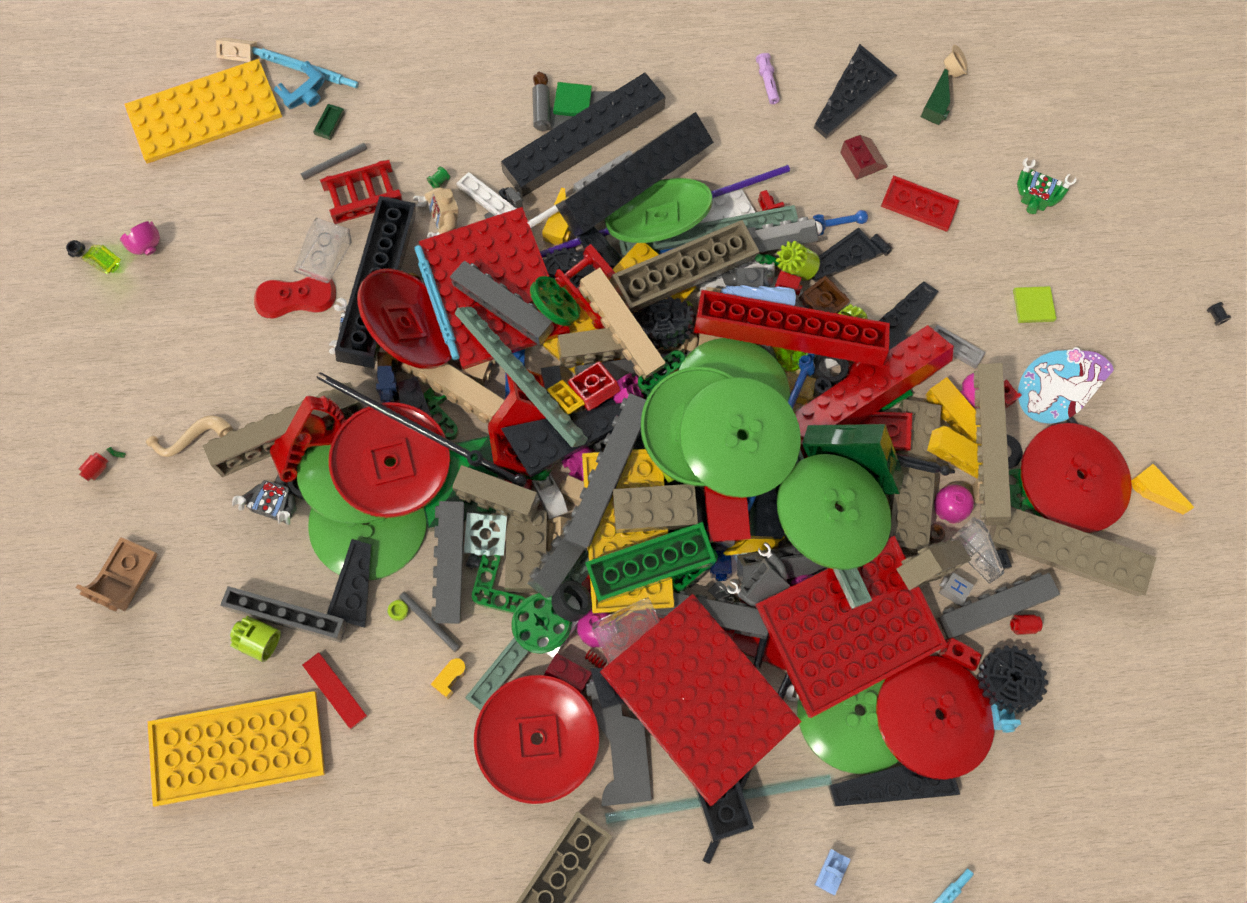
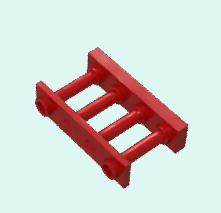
(358, 207)
(593, 258)

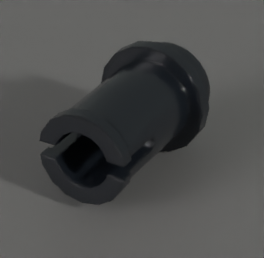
(884, 247)

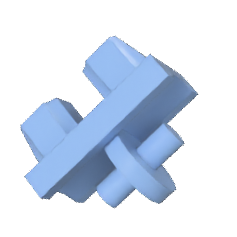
(832, 872)

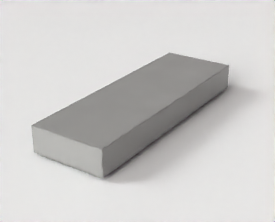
(962, 349)

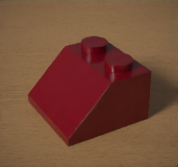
(862, 156)
(568, 672)

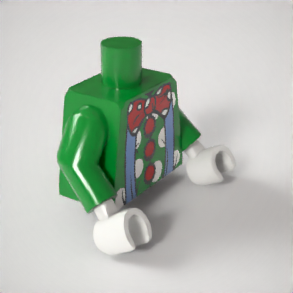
(1039, 189)

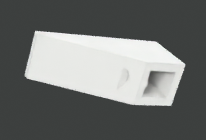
(550, 497)

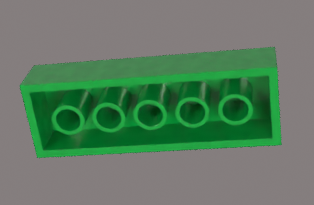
(650, 562)

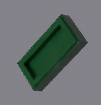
(329, 121)

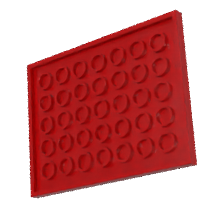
(505, 251)
(844, 650)
(701, 698)

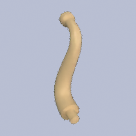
(213, 422)

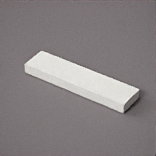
(484, 195)

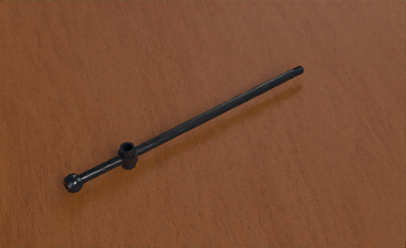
(517, 479)

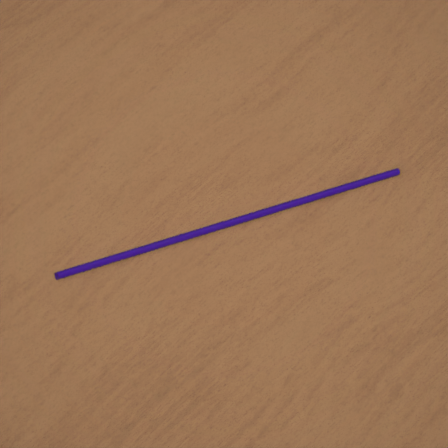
(716, 193)

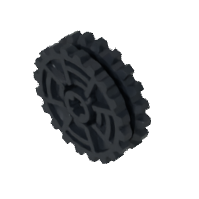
(565, 261)
(666, 322)
(1017, 694)

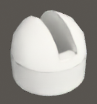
(789, 693)

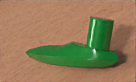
(763, 258)

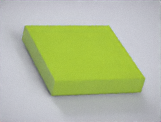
(1034, 304)

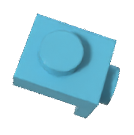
(1004, 721)

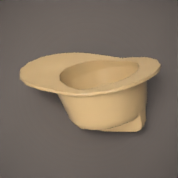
(956, 62)

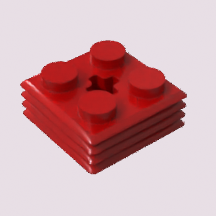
(594, 385)

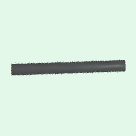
(337, 159)
(429, 621)

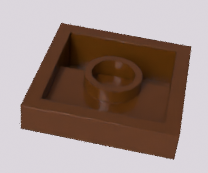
(824, 297)

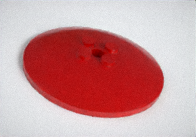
(394, 298)
(360, 455)
(1053, 484)
(914, 732)
(505, 746)

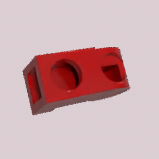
(961, 654)

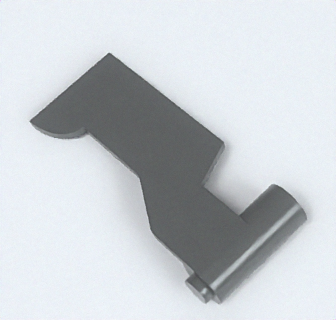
(542, 112)
(627, 751)

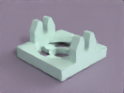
(470, 547)

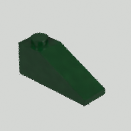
(939, 101)

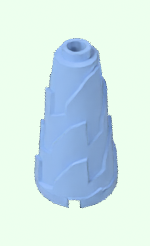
(777, 294)

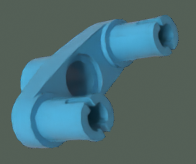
(306, 92)

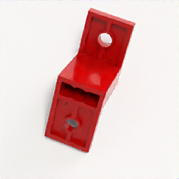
(514, 410)

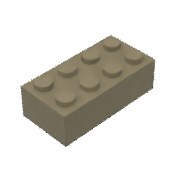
(588, 348)
(496, 494)
(654, 508)
(524, 550)
(933, 563)

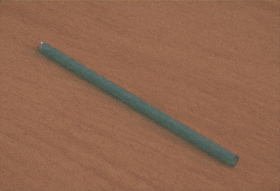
(693, 803)

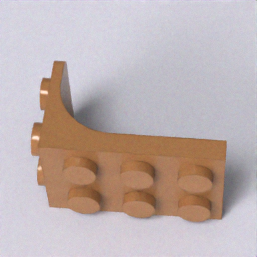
(120, 576)

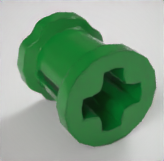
(438, 177)

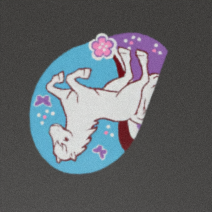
(1061, 384)

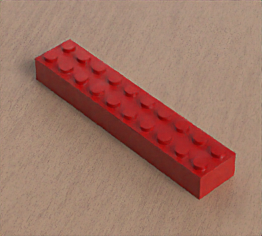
(792, 328)
(876, 385)

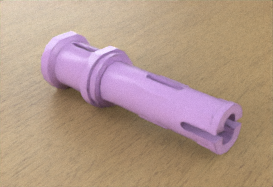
(766, 71)

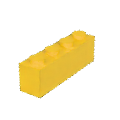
(954, 408)
(955, 449)

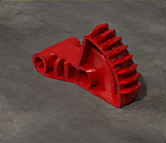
(304, 431)

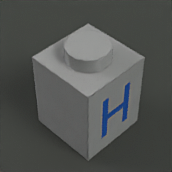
(955, 588)

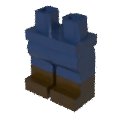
(387, 377)

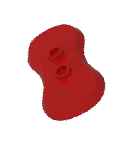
(280, 297)

